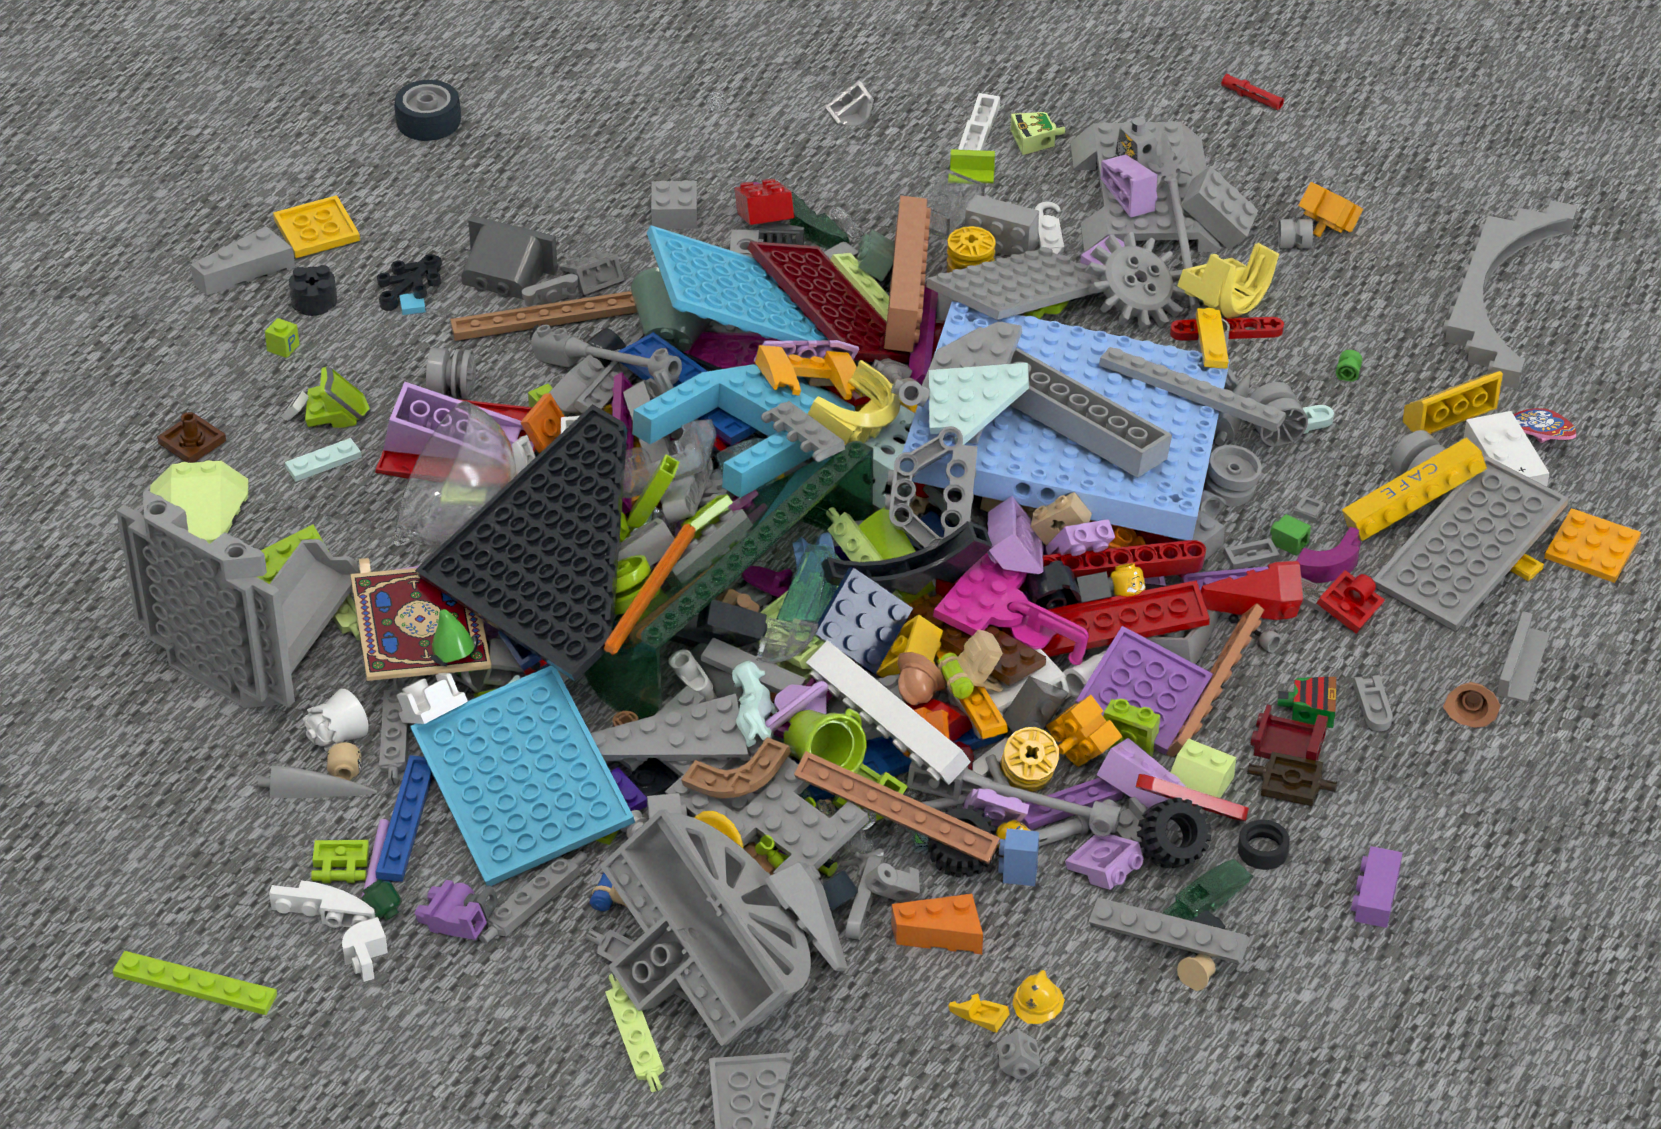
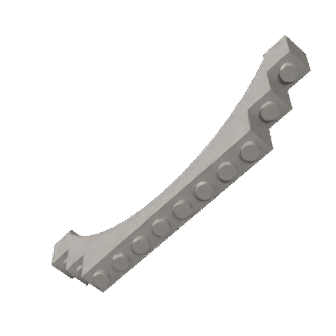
(1495, 243)

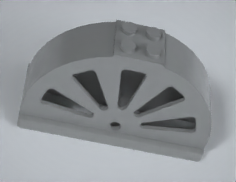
(705, 926)

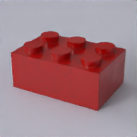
(763, 202)

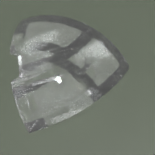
(784, 640)

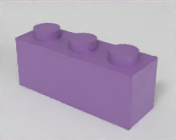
(1377, 886)

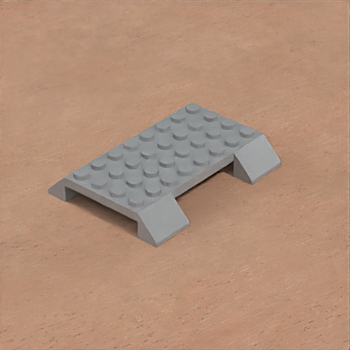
(1100, 143)

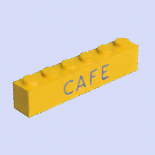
(1415, 488)

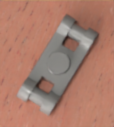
(551, 291)

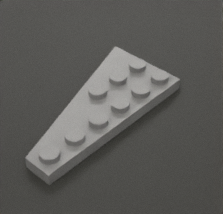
(748, 1089)

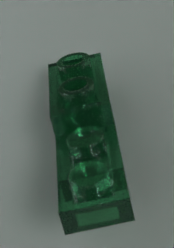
(817, 228)
(1209, 890)

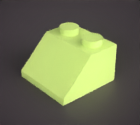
(1204, 768)

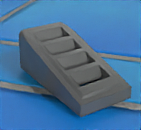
(779, 228)

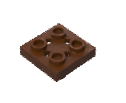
(191, 433)

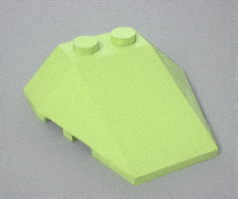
(207, 493)

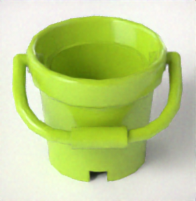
(828, 736)

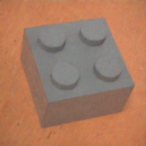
(674, 204)

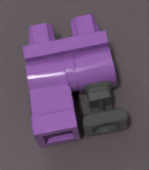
(456, 908)

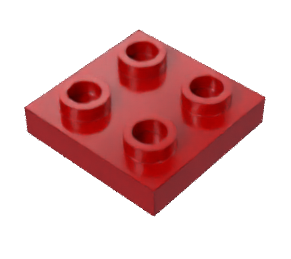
(1351, 600)

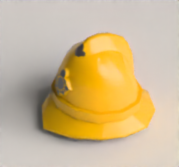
(1038, 999)

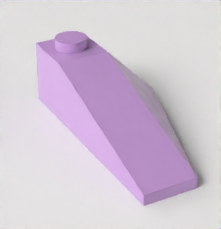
(807, 349)

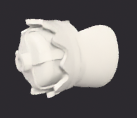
(336, 720)

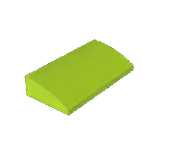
(890, 544)

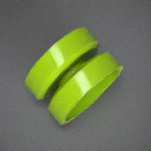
(631, 576)

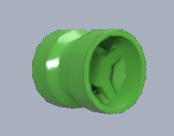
(1349, 365)

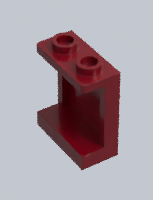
(1288, 736)

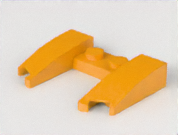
(784, 369)

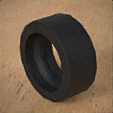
(1263, 859)

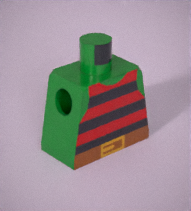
(1311, 698)

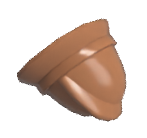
(918, 678)
(1472, 705)

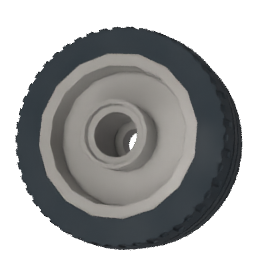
(427, 110)

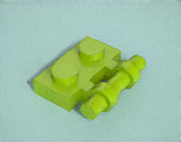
(340, 854)

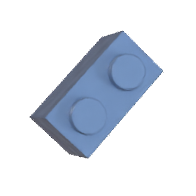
(1020, 857)

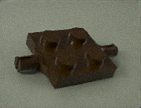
(1292, 778)

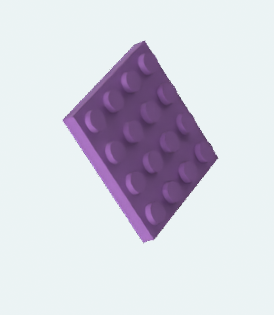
(1148, 678)

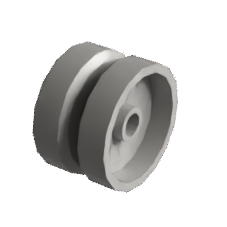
(1233, 474)

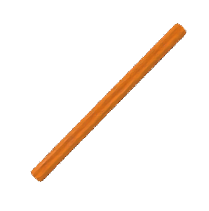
(649, 589)

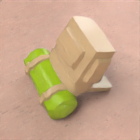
(972, 665)

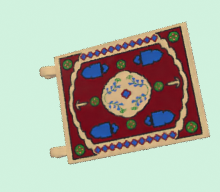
(398, 624)

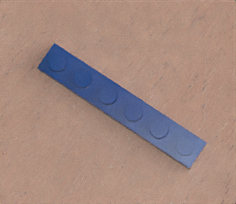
(405, 820)

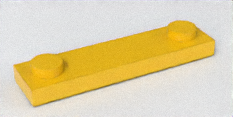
(1212, 338)

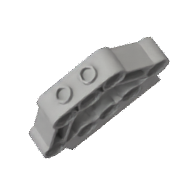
(922, 457)

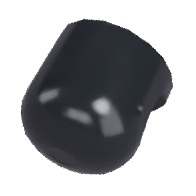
(606, 340)

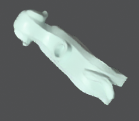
(754, 702)

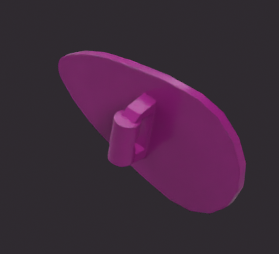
(768, 580)

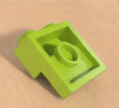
(1135, 723)

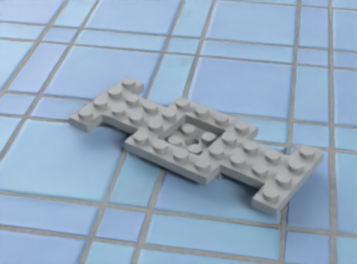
(770, 810)

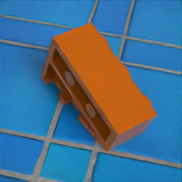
(939, 923)

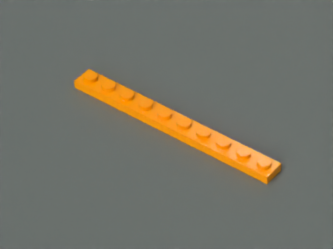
(979, 703)

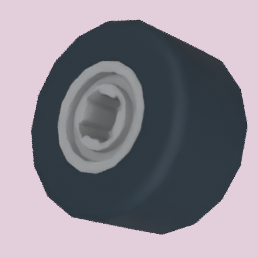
(839, 889)

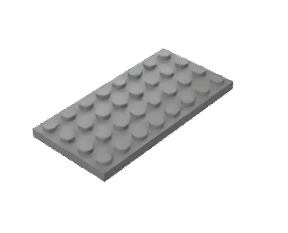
(1016, 283)
(1470, 543)

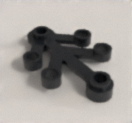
(428, 264)

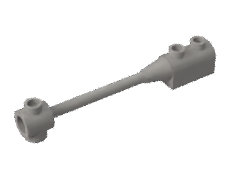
(567, 349)
(905, 388)
(1103, 815)

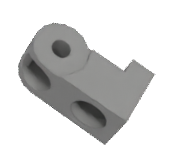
(894, 883)

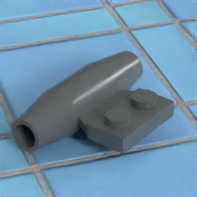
(722, 681)

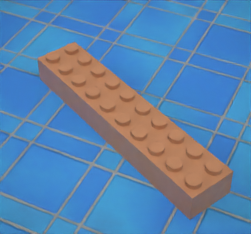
(908, 274)

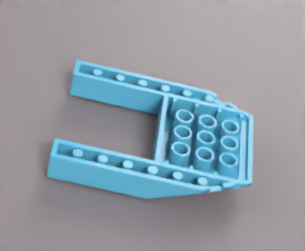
(745, 395)

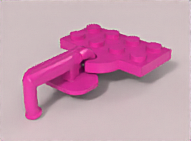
(992, 596)

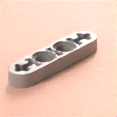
(862, 901)

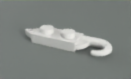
(1049, 228)

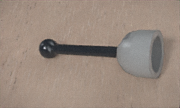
(1268, 640)

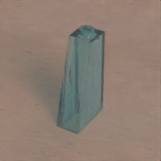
(809, 589)

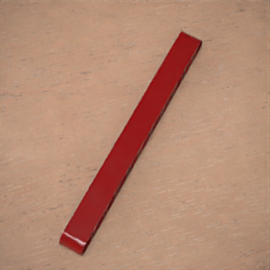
(1153, 559)

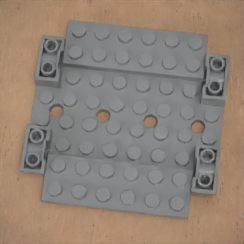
(207, 605)

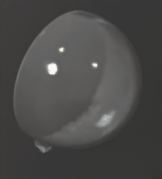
(454, 476)

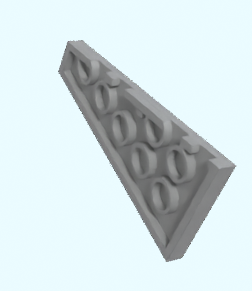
(678, 735)

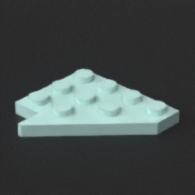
(973, 395)

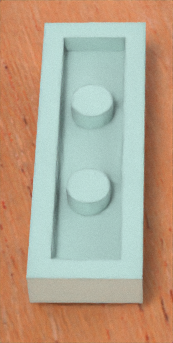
(323, 459)

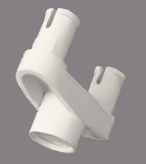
(691, 673)

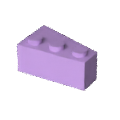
(1130, 184)
(1126, 763)

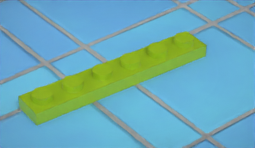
(195, 982)

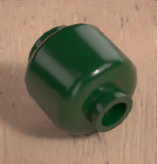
(382, 898)

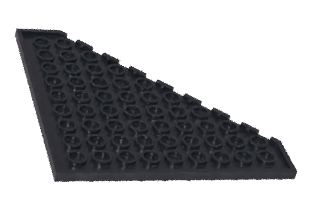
(546, 548)

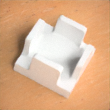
(425, 702)

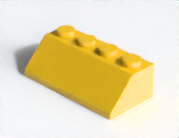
(1454, 404)

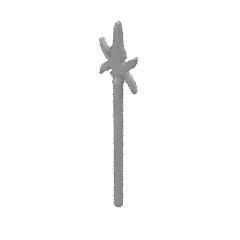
(1170, 175)

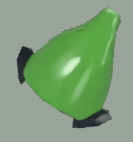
(451, 640)

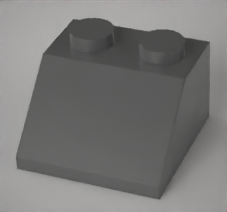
(1034, 705)

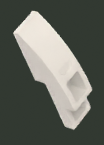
(312, 899)

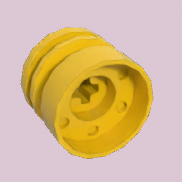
(969, 248)
(1026, 772)

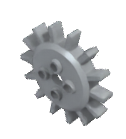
(1134, 296)

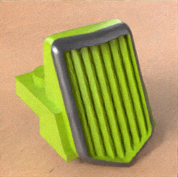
(335, 401)

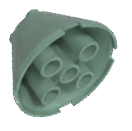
(659, 315)

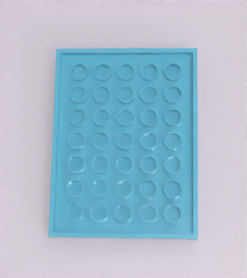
(727, 288)
(522, 775)

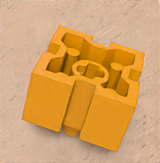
(1329, 209)
(1083, 731)

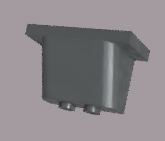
(507, 257)

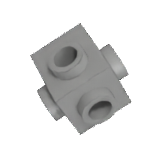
(1018, 1054)

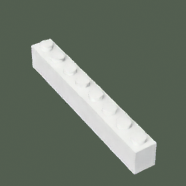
(888, 712)

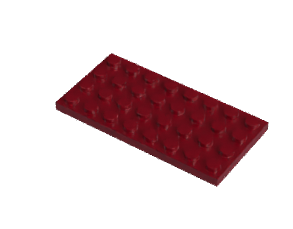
(827, 298)

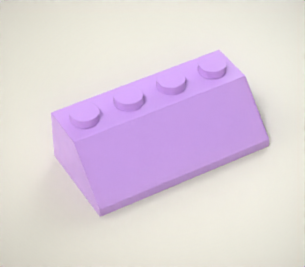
(1013, 540)

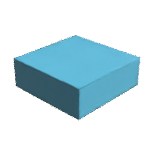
(411, 305)

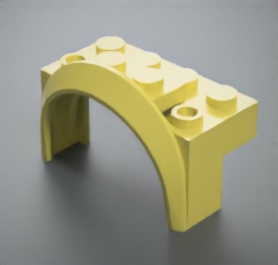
(1218, 278)
(868, 421)

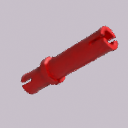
(1231, 83)

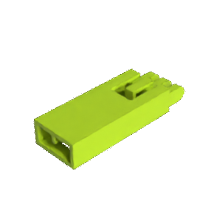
(652, 493)

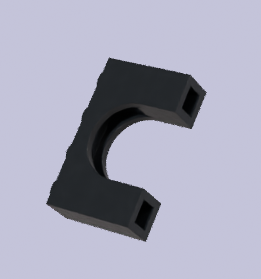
(723, 622)

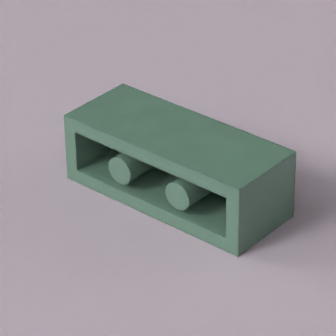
(876, 254)

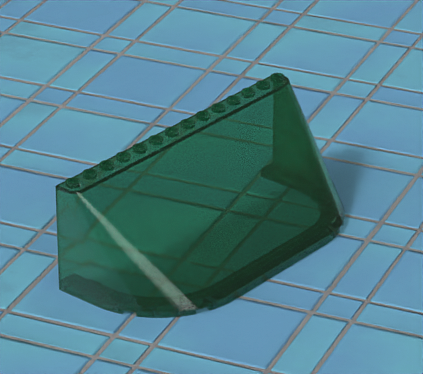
(633, 674)

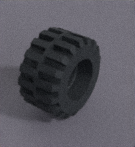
(1191, 824)
(952, 859)

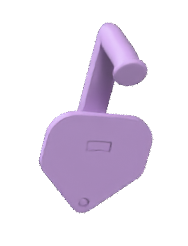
(796, 699)

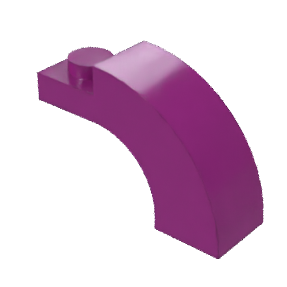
(1329, 564)

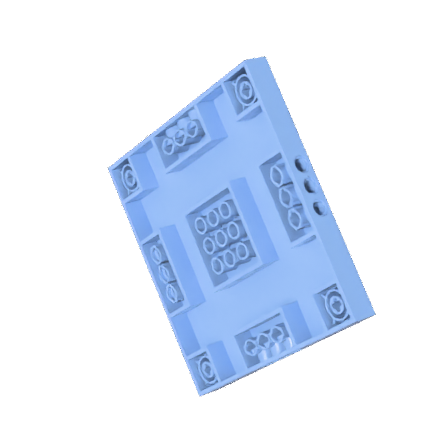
(1040, 464)

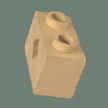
(1063, 512)

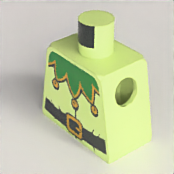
(1035, 131)

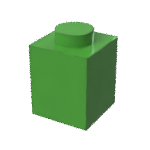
(1290, 534)

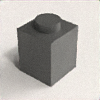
(1095, 587)

